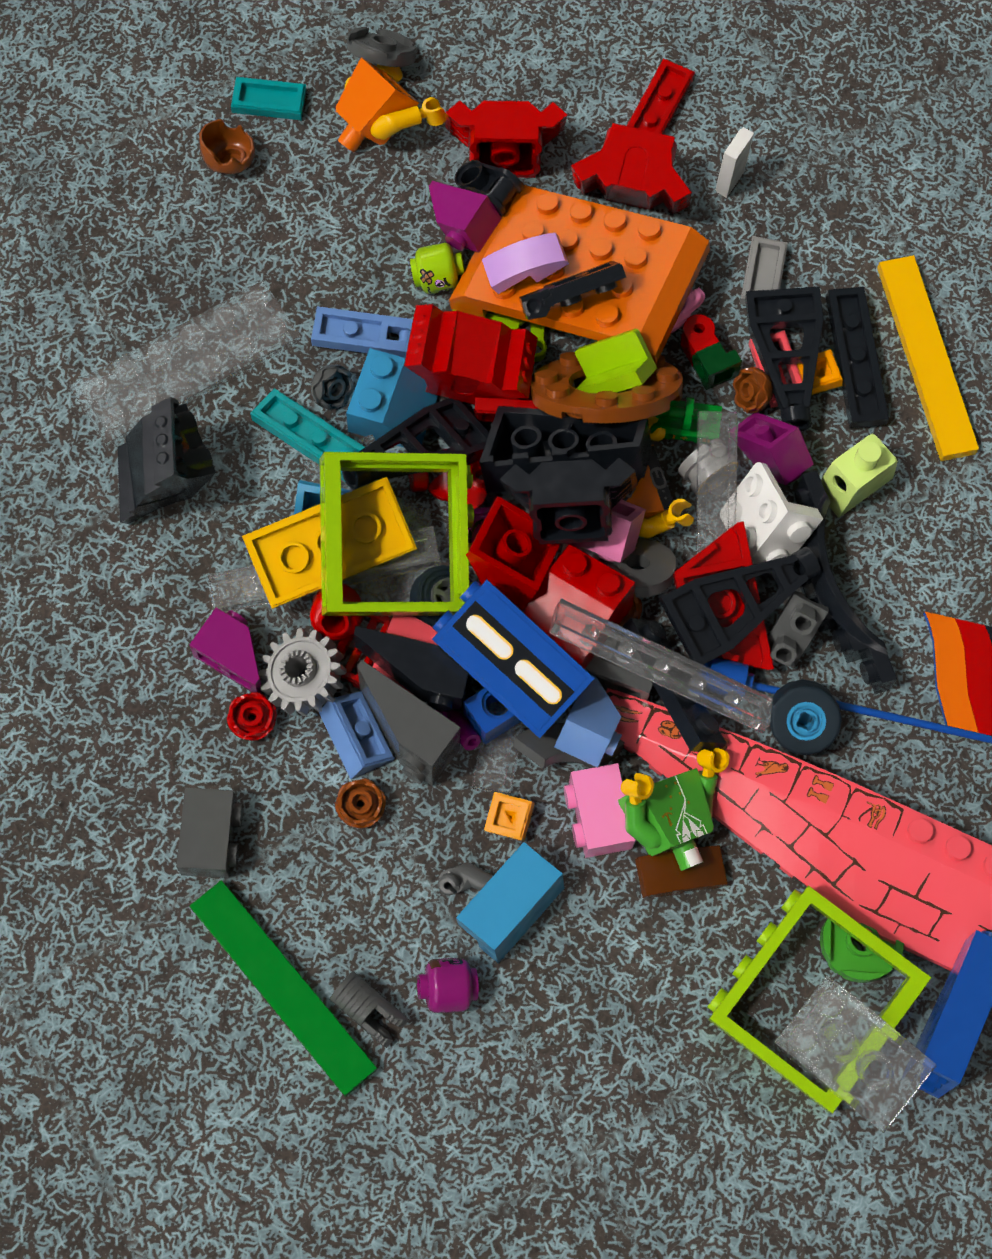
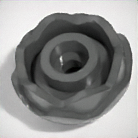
(331, 386)

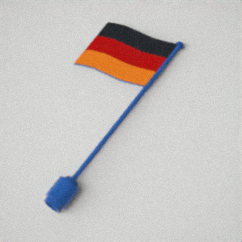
(961, 679)

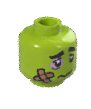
(436, 268)

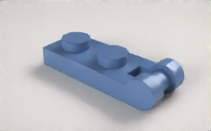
(360, 331)

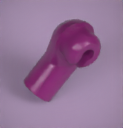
(468, 736)

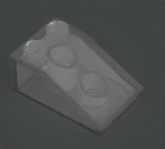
(855, 1054)

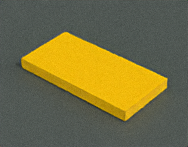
(290, 549)

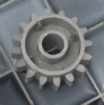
(287, 662)

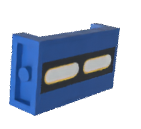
(511, 657)

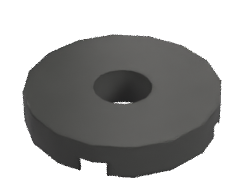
(383, 48)
(658, 565)

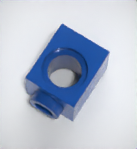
(486, 724)

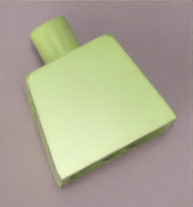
(862, 469)

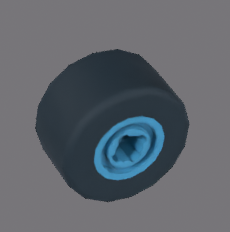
(797, 704)

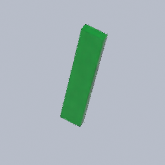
(283, 988)

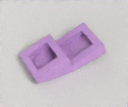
(530, 257)

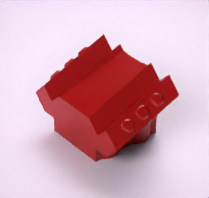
(506, 133)
(634, 170)
(469, 355)

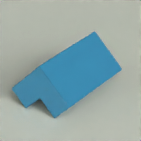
(511, 902)

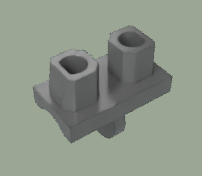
(795, 629)

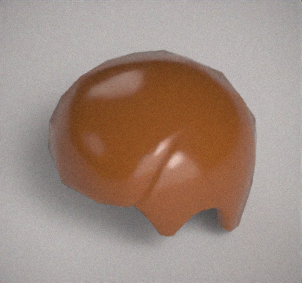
(226, 148)

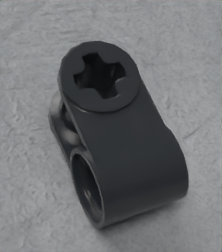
(488, 180)

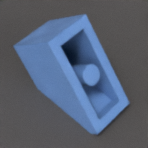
(590, 726)

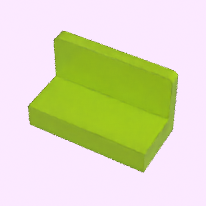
(615, 363)

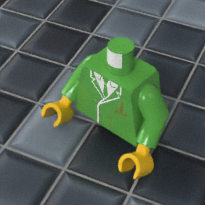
(674, 809)

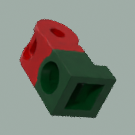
(706, 352)

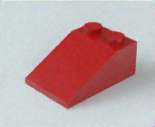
(586, 584)

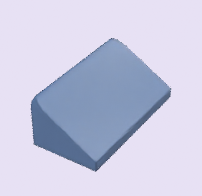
(355, 734)

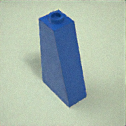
(958, 1015)

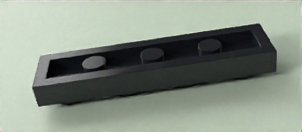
(857, 357)
(692, 719)

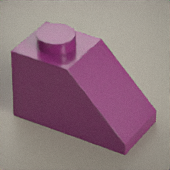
(463, 216)
(775, 444)
(228, 648)

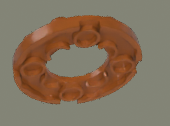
(555, 393)

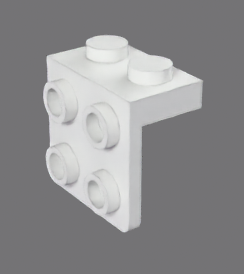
(770, 521)

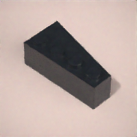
(535, 437)

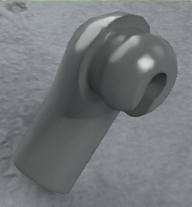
(462, 878)

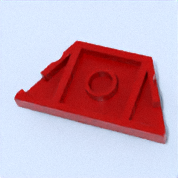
(725, 554)

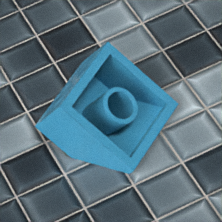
(386, 396)

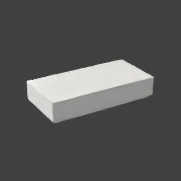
(734, 162)

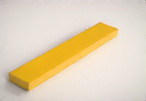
(927, 358)

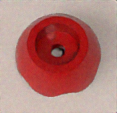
(247, 705)

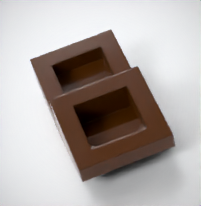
(662, 876)

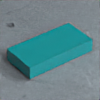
(268, 98)

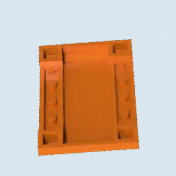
(656, 255)

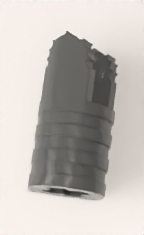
(360, 1002)

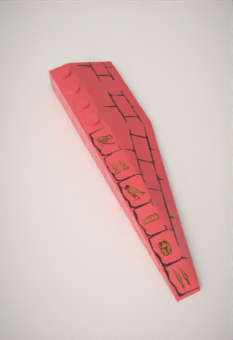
(846, 842)

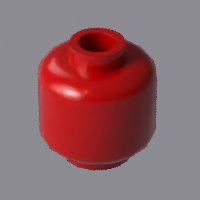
(334, 626)

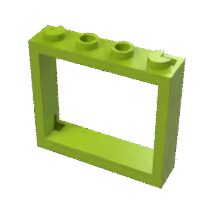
(460, 519)
(770, 941)

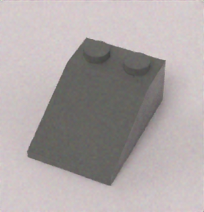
(416, 732)

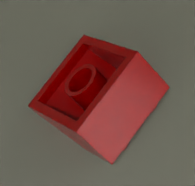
(509, 553)

